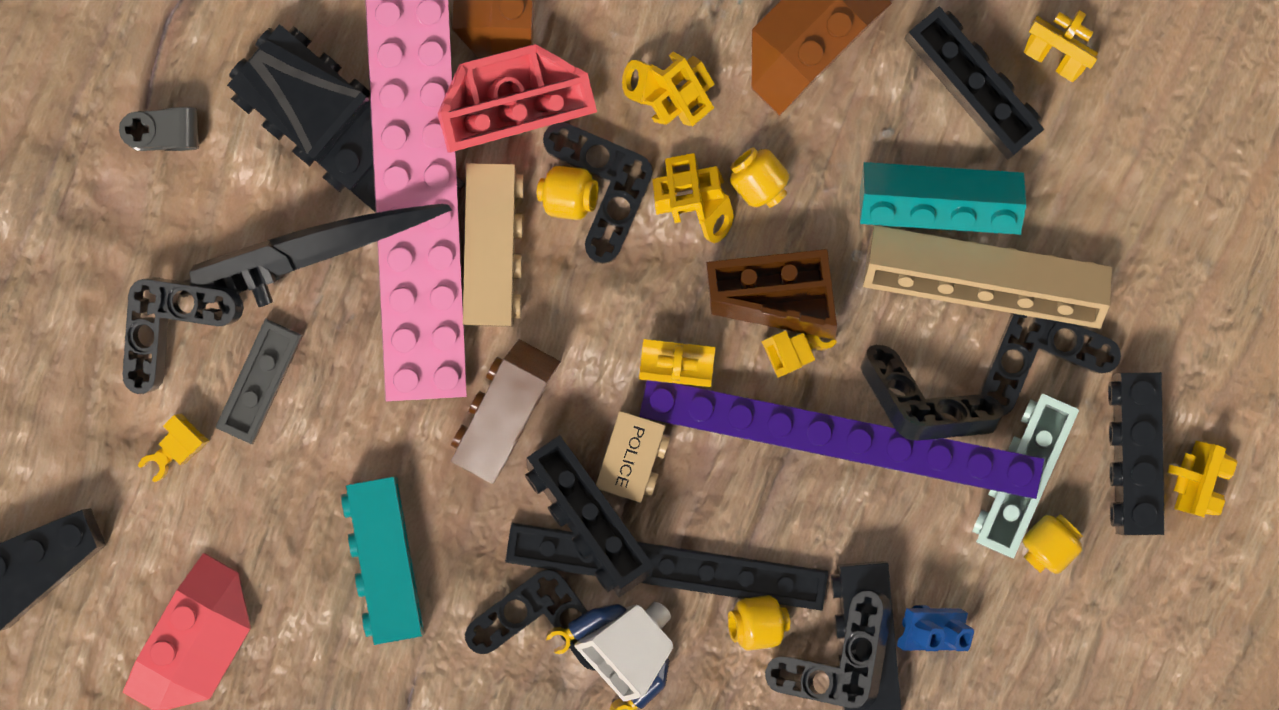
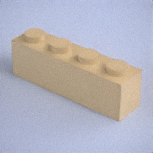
(490, 245)

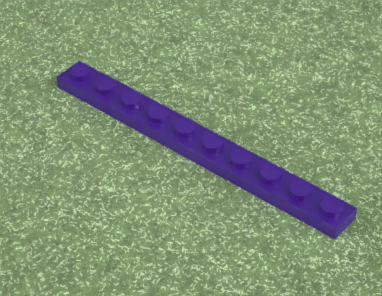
(841, 438)

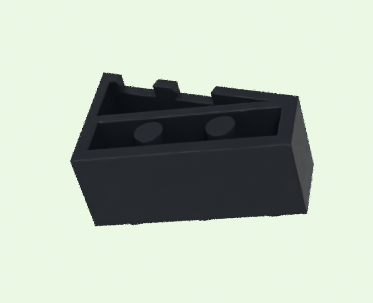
(42, 560)

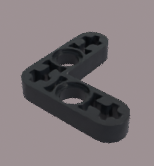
(612, 173)
(167, 308)
(1044, 341)
(921, 417)
(535, 607)
(842, 677)

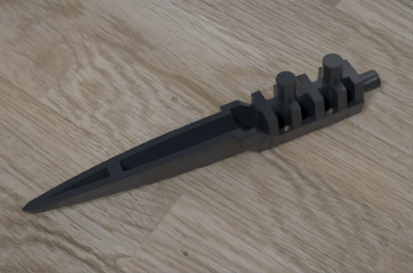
(270, 260)

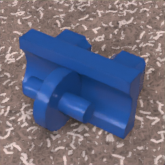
(935, 629)

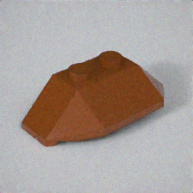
(493, 25)
(802, 41)

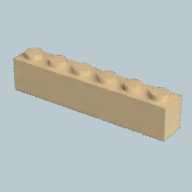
(988, 276)

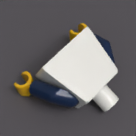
(624, 649)

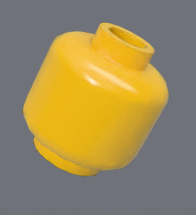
(759, 178)
(568, 192)
(1052, 544)
(758, 623)

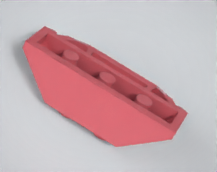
(512, 96)
(192, 639)

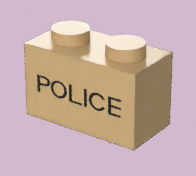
(632, 456)

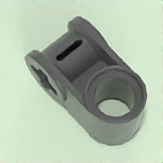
(168, 129)

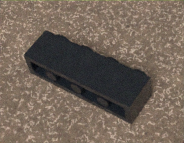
(845, 585)

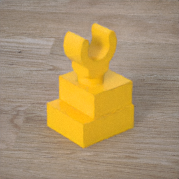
(792, 353)
(179, 444)

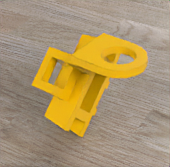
(657, 84)
(706, 198)

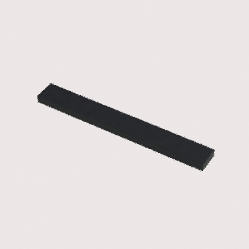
(678, 568)

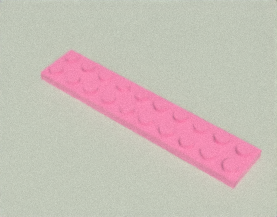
(412, 169)

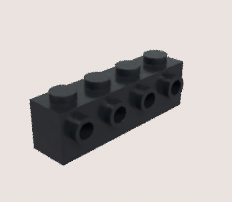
(974, 83)
(1137, 453)
(589, 517)

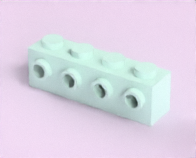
(1044, 438)

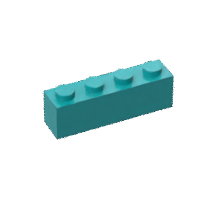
(942, 198)
(384, 560)

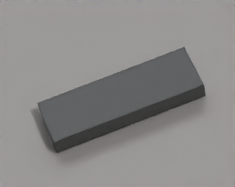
(259, 381)

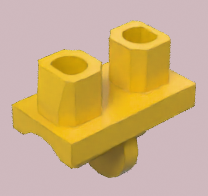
(1077, 54)
(677, 363)
(1198, 478)

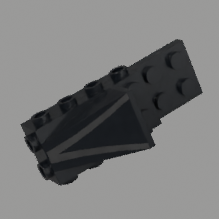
(312, 107)

